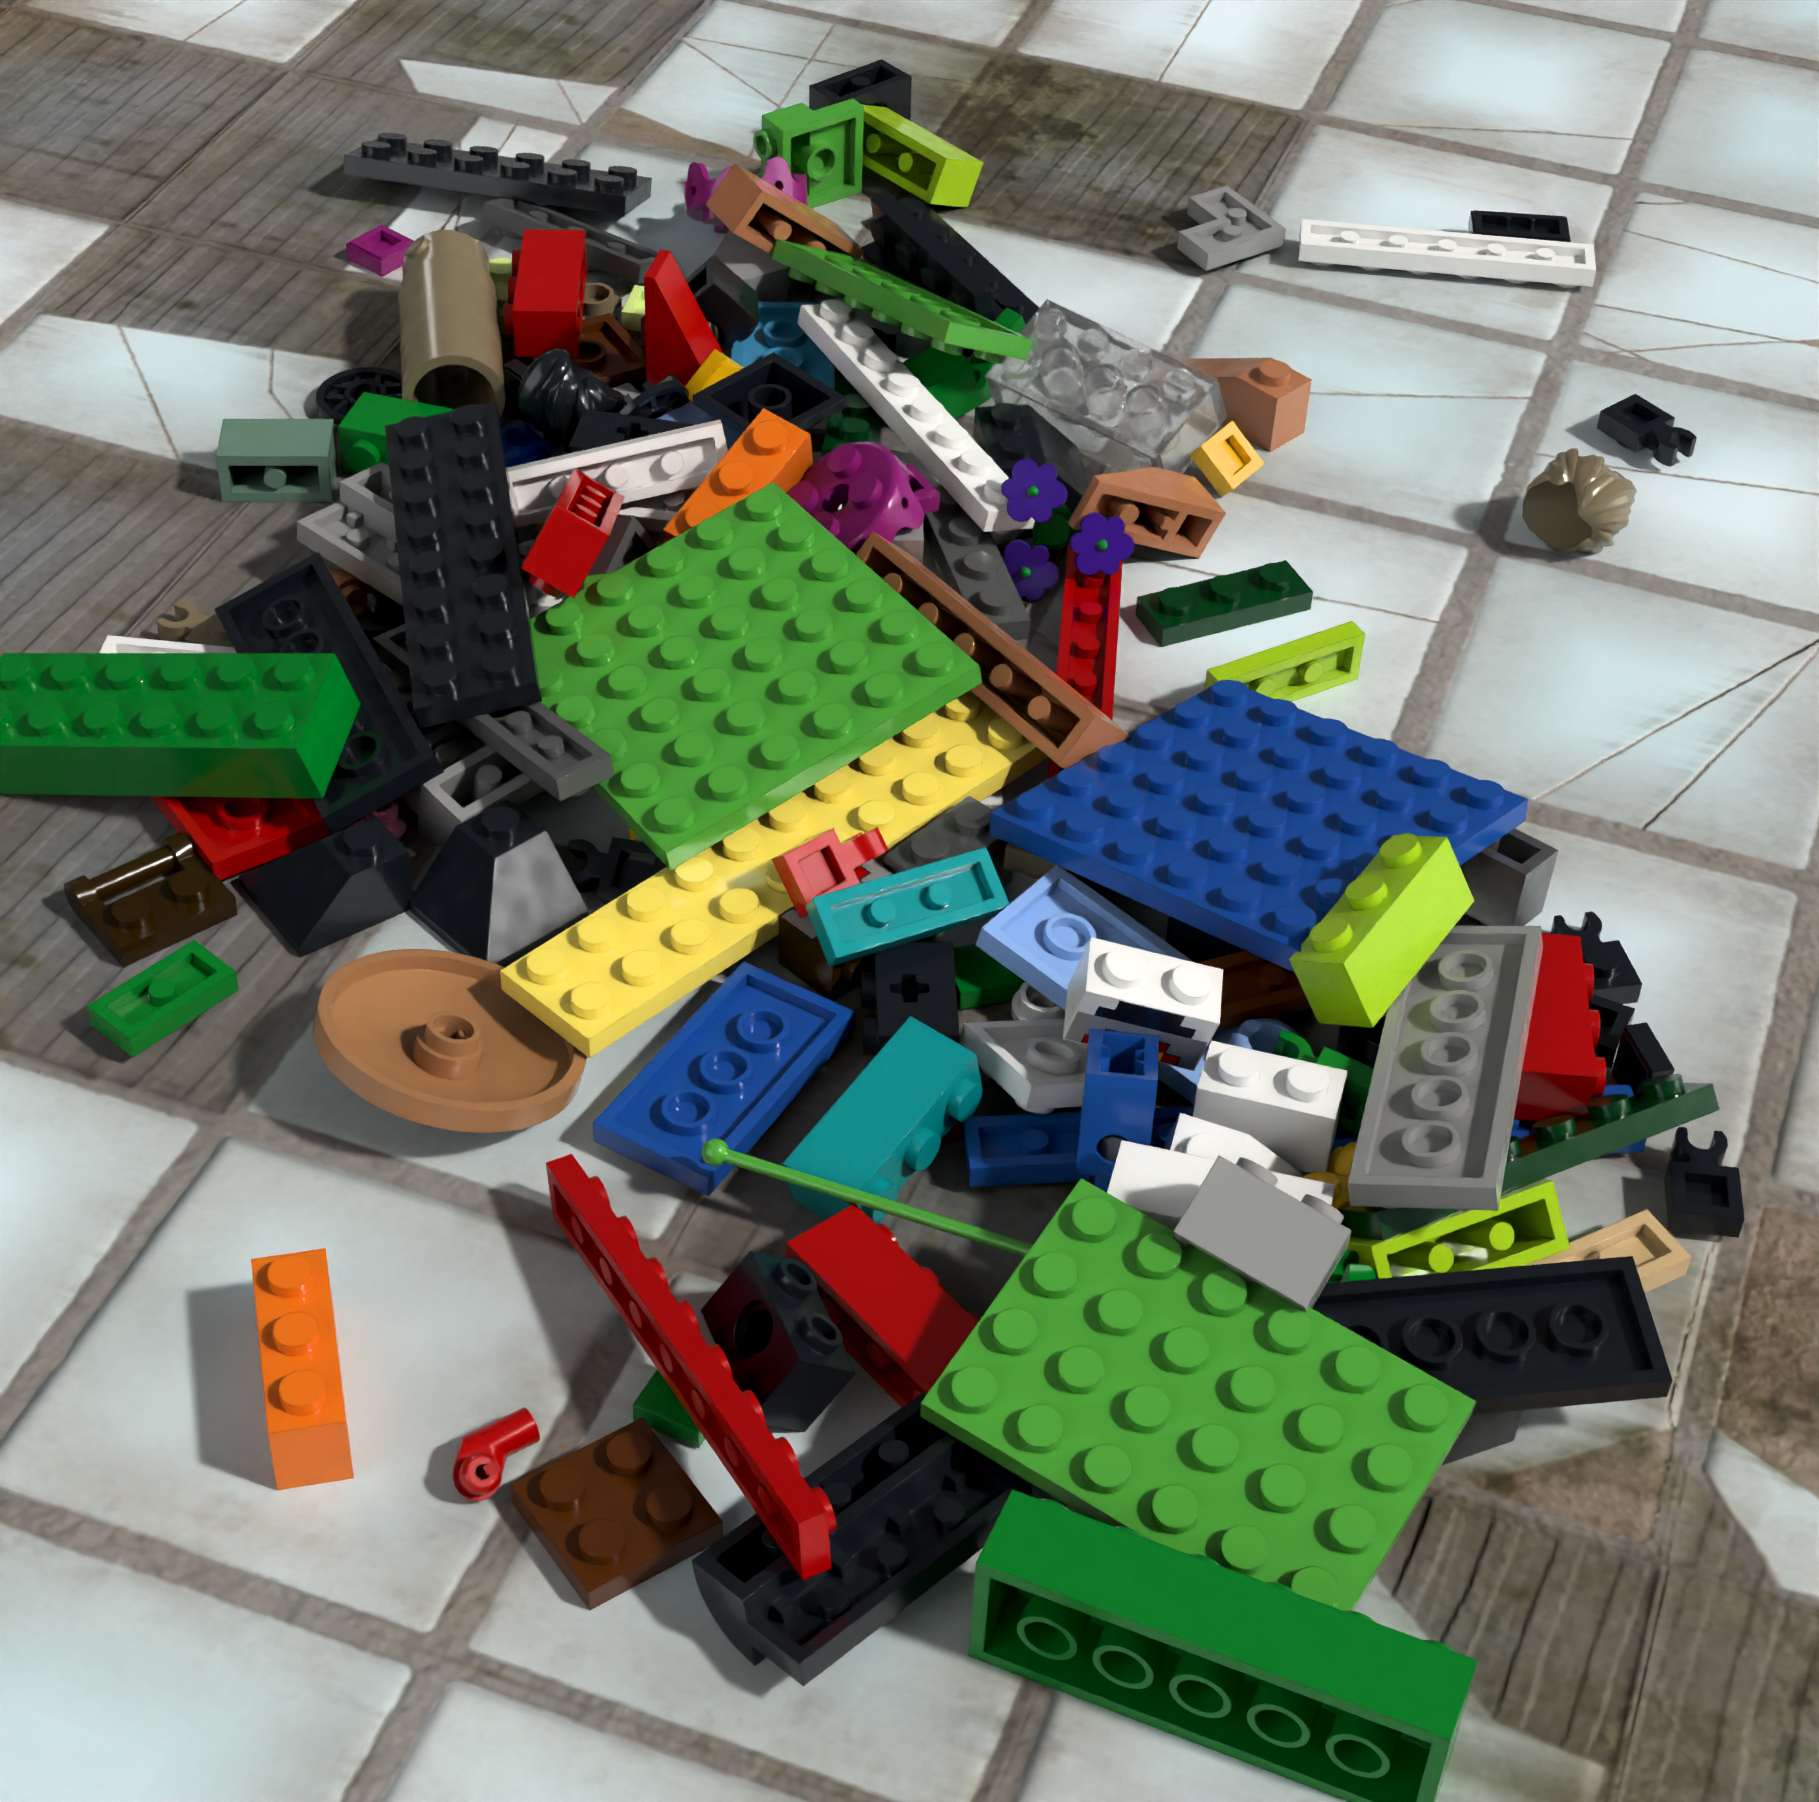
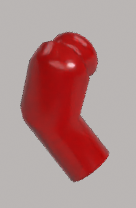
(484, 1453)

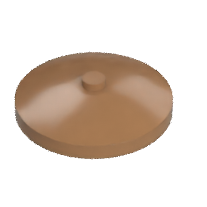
(442, 1043)

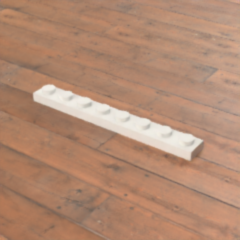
(911, 413)

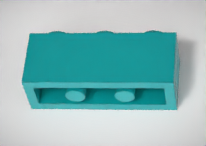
(889, 1119)

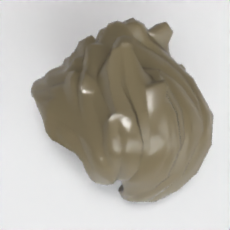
(1578, 503)

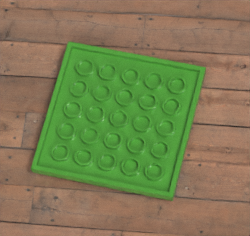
(738, 670)

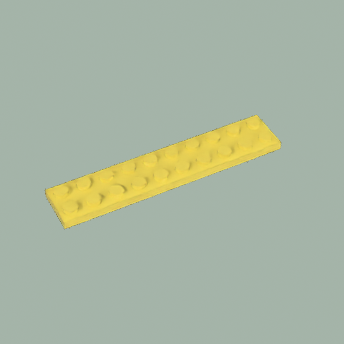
(728, 899)

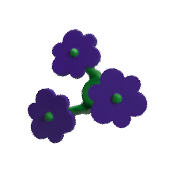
(1039, 495)

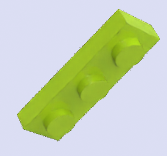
(1299, 665)

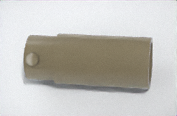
(449, 323)

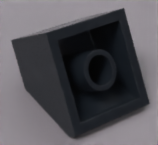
(1018, 433)

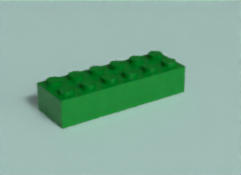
(173, 724)
(1216, 1655)

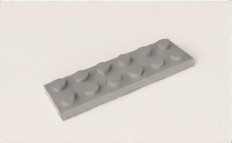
(1449, 1075)

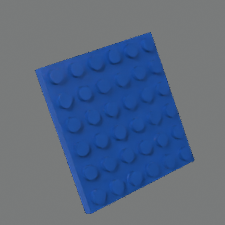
(1247, 815)

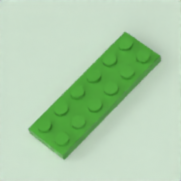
(900, 301)

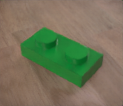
(162, 998)

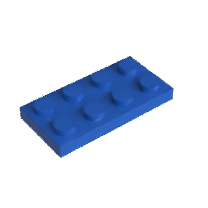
(724, 1076)

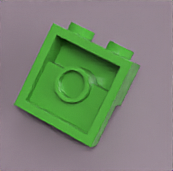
(817, 143)

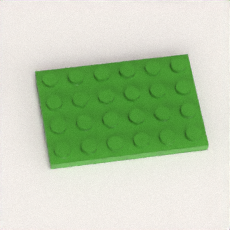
(1197, 1405)

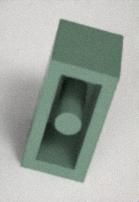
(277, 460)

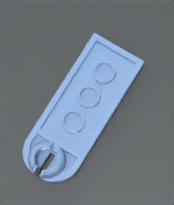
(1046, 936)

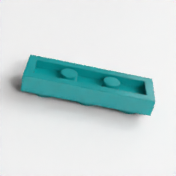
(907, 906)

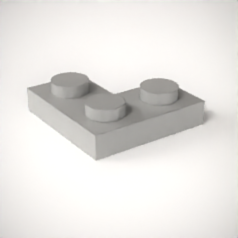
(1228, 229)

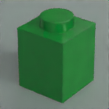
(947, 378)

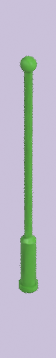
(716, 1152)

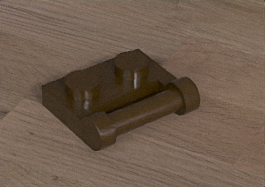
(158, 913)

